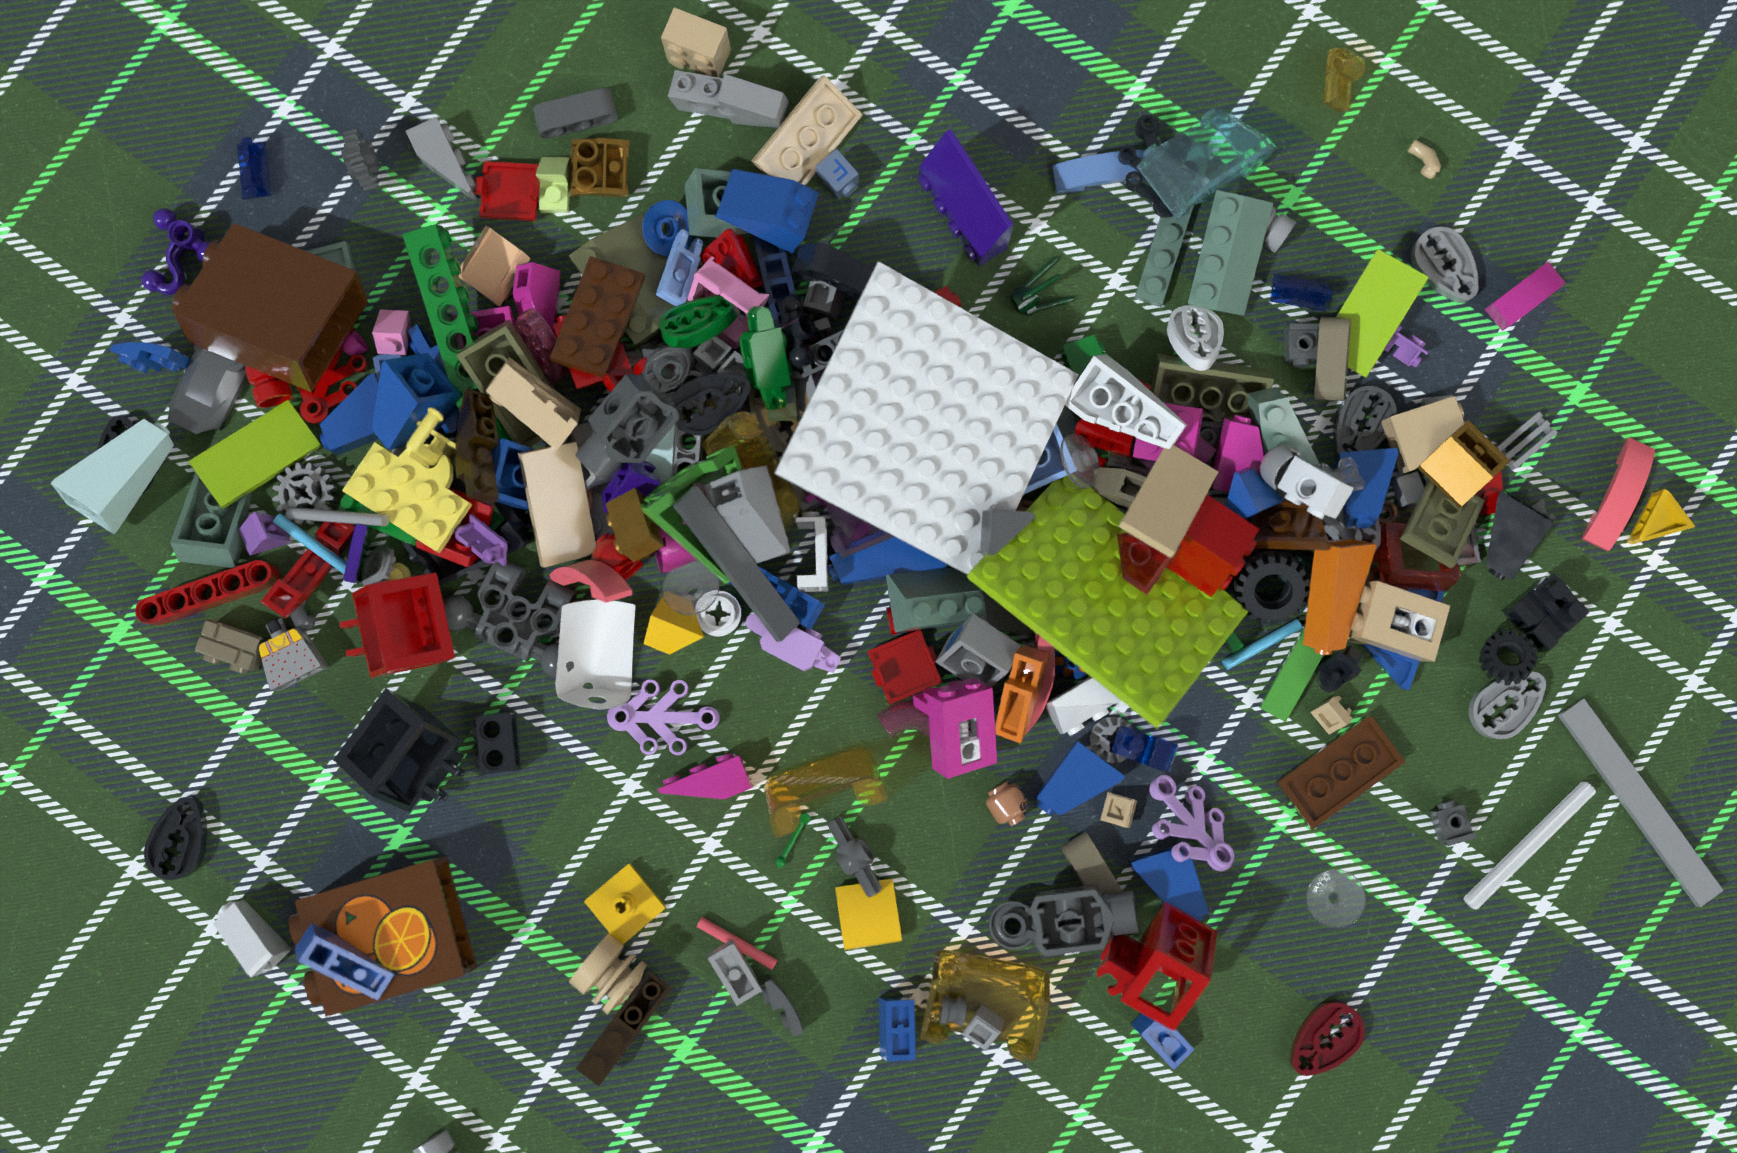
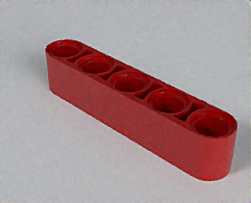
(194, 593)

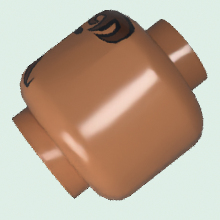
(1007, 803)

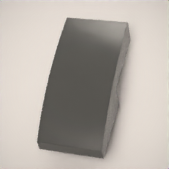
(779, 998)

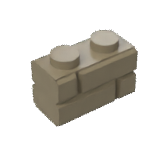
(231, 645)

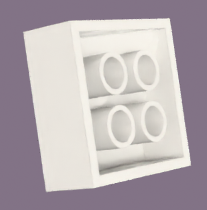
(1079, 704)

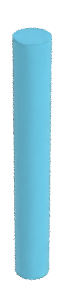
(310, 542)
(1262, 644)

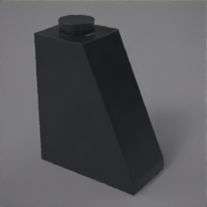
(1514, 535)

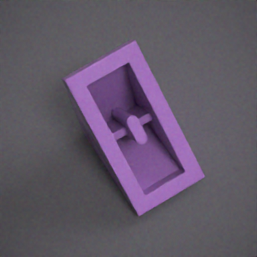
(262, 534)

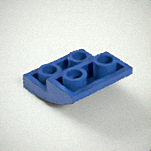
(149, 356)

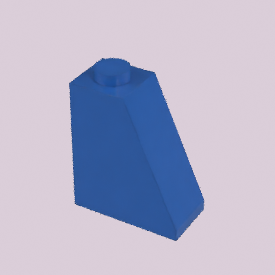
(352, 419)
(1376, 470)
(1076, 780)
(1171, 881)

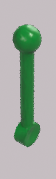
(781, 860)

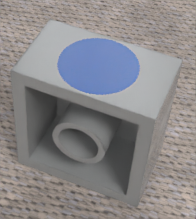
(978, 652)

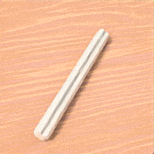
(1529, 845)

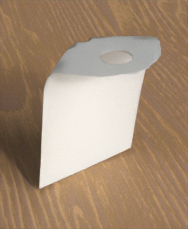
(600, 645)

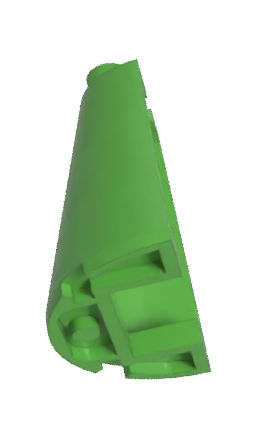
(661, 501)

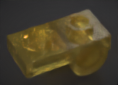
(1341, 70)

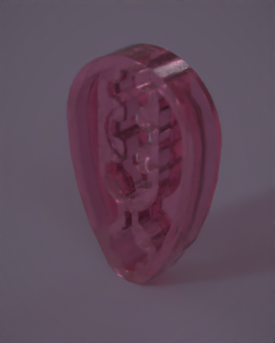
(540, 342)

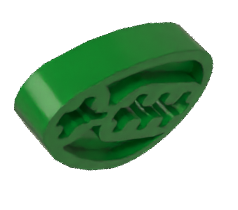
(697, 321)

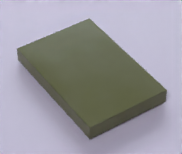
(1440, 526)

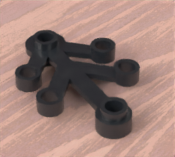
(1143, 189)

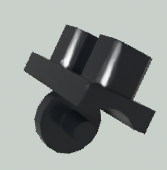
(1338, 669)

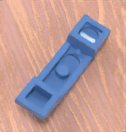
(1091, 171)

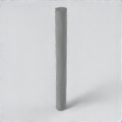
(338, 516)

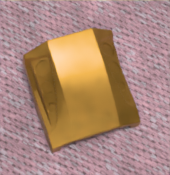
(599, 167)

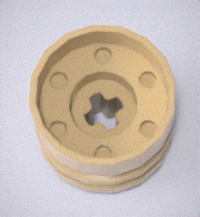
(608, 974)

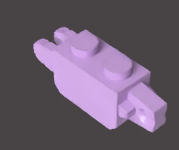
(798, 648)

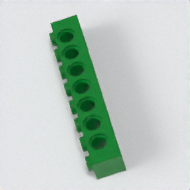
(419, 245)

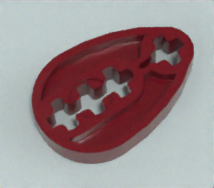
(1341, 1047)

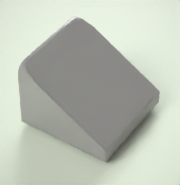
(1407, 488)
(983, 1027)

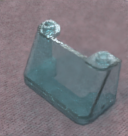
(1203, 160)

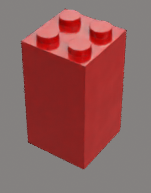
(1213, 547)

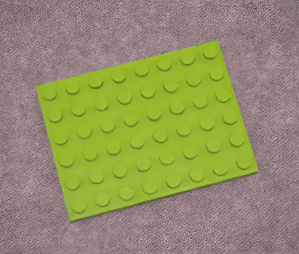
(1070, 590)

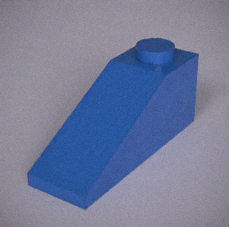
(342, 961)

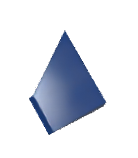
(1251, 494)

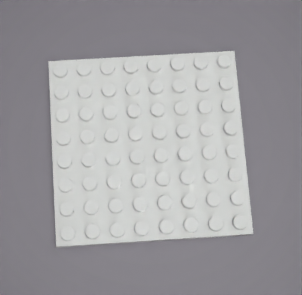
(925, 419)

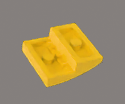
(867, 919)

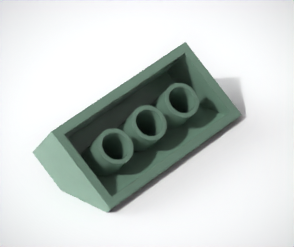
(1230, 253)

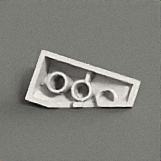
(1119, 401)

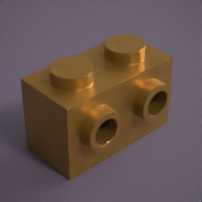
(633, 529)

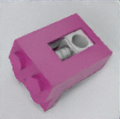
(960, 726)

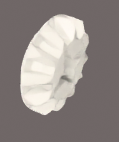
(726, 624)

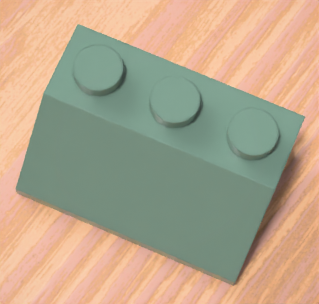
(933, 599)

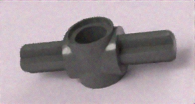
(854, 856)

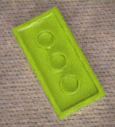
(1378, 307)
(255, 454)

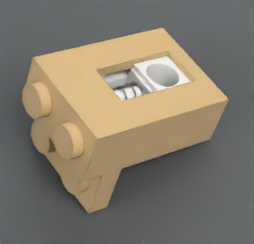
(1377, 615)

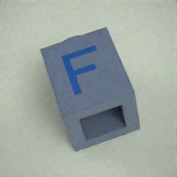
(837, 175)

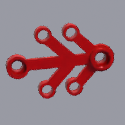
(328, 379)

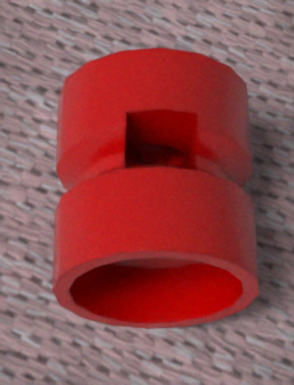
(268, 389)

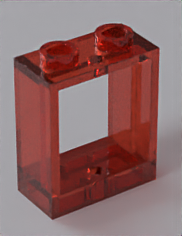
(1393, 571)

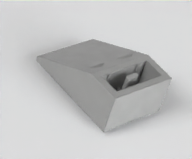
(751, 512)

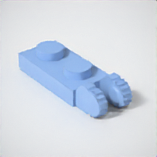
(679, 270)

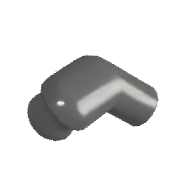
(301, 619)

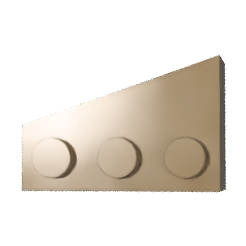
(534, 403)

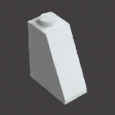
(250, 938)

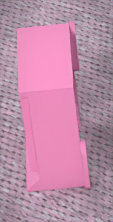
(720, 281)

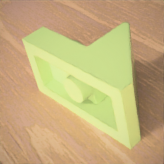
(554, 184)

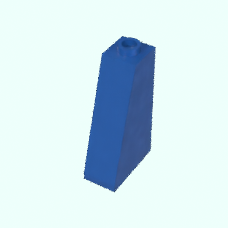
(879, 560)

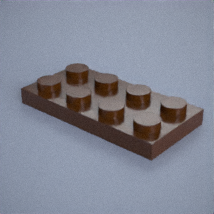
(597, 317)
(1340, 771)

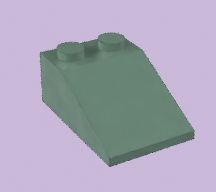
(703, 197)
(207, 531)

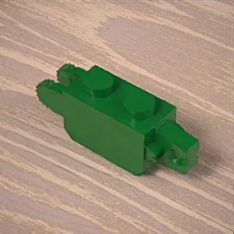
(765, 357)

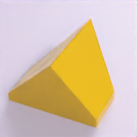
(1659, 518)
(671, 630)

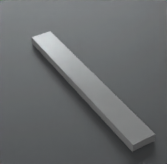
(1640, 803)

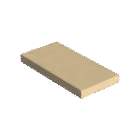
(808, 133)
(1168, 500)
(557, 503)

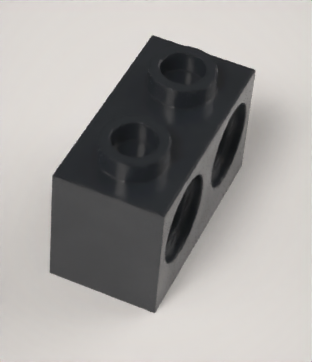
(505, 742)

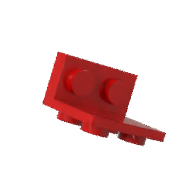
(455, 550)

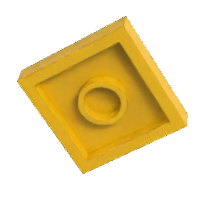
(625, 904)

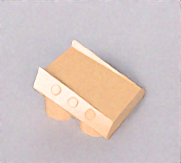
(492, 266)

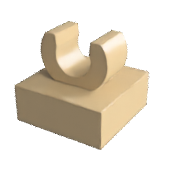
(1332, 714)

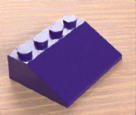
(965, 200)

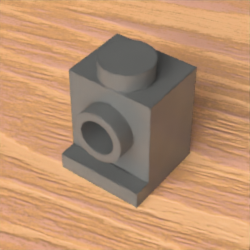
(1293, 352)
(1444, 831)

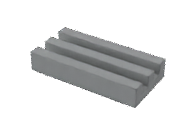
(1542, 426)

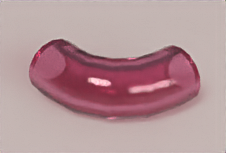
(904, 717)

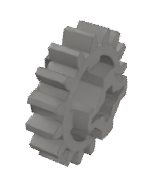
(311, 484)

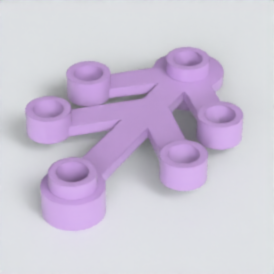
(657, 717)
(1193, 825)

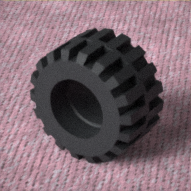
(1276, 605)

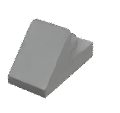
(734, 972)

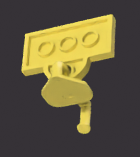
(413, 486)

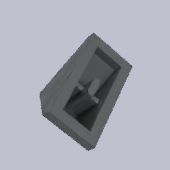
(1000, 527)

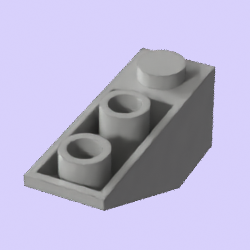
(435, 150)

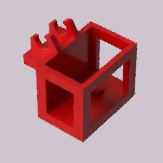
(401, 625)
(1174, 946)

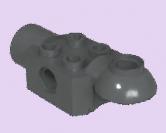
(635, 414)
(1066, 920)

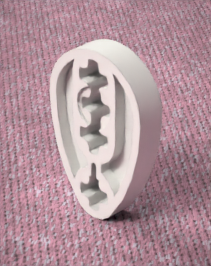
(1197, 351)

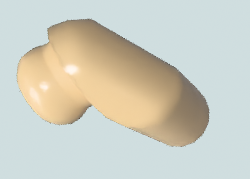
(1428, 156)

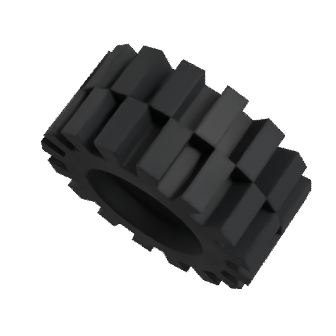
(1515, 643)

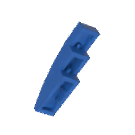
(802, 605)

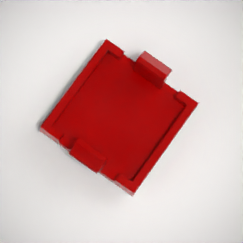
(508, 191)
(904, 666)

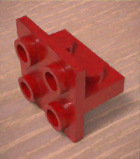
(734, 256)

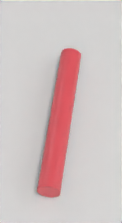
(743, 946)

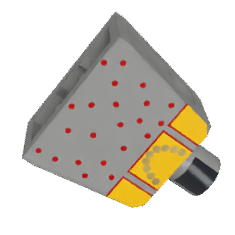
(289, 656)

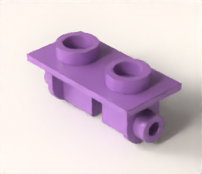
(1408, 348)
(483, 540)

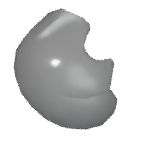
(1276, 463)

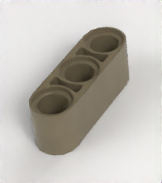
(1332, 358)
(1089, 864)

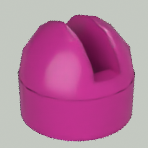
(354, 344)

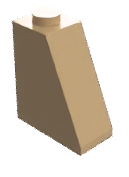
(1422, 431)

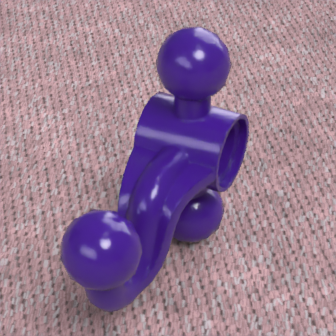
(166, 220)

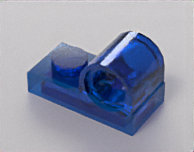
(1145, 749)

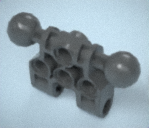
(500, 617)

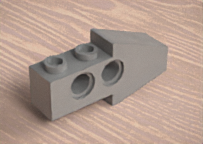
(728, 98)

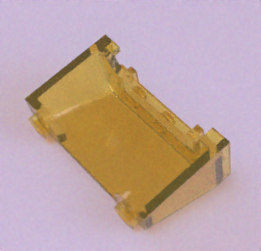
(755, 451)
(818, 779)
(1007, 988)

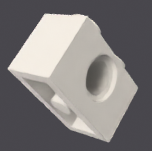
(1329, 492)

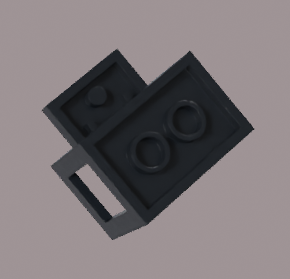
(401, 752)

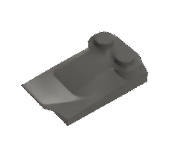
(206, 392)

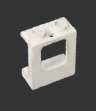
(816, 582)

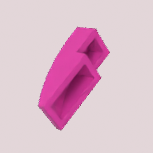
(1525, 296)

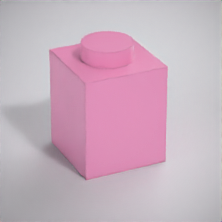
(391, 332)

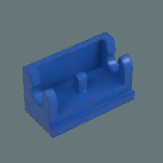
(897, 1028)

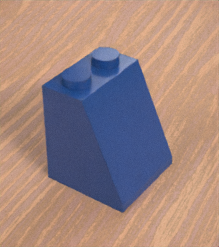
(406, 393)

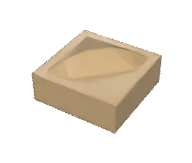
(1118, 810)

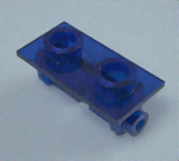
(253, 169)
(1300, 292)

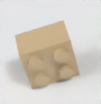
(695, 43)

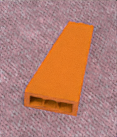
(1335, 593)

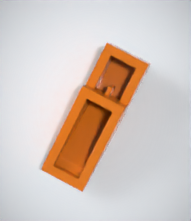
(1021, 693)

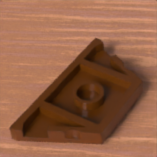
(1289, 528)

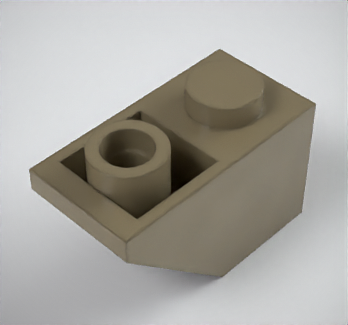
(1119, 486)

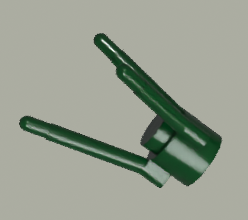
(1025, 298)

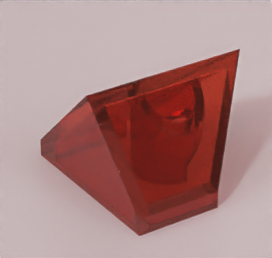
(1141, 562)

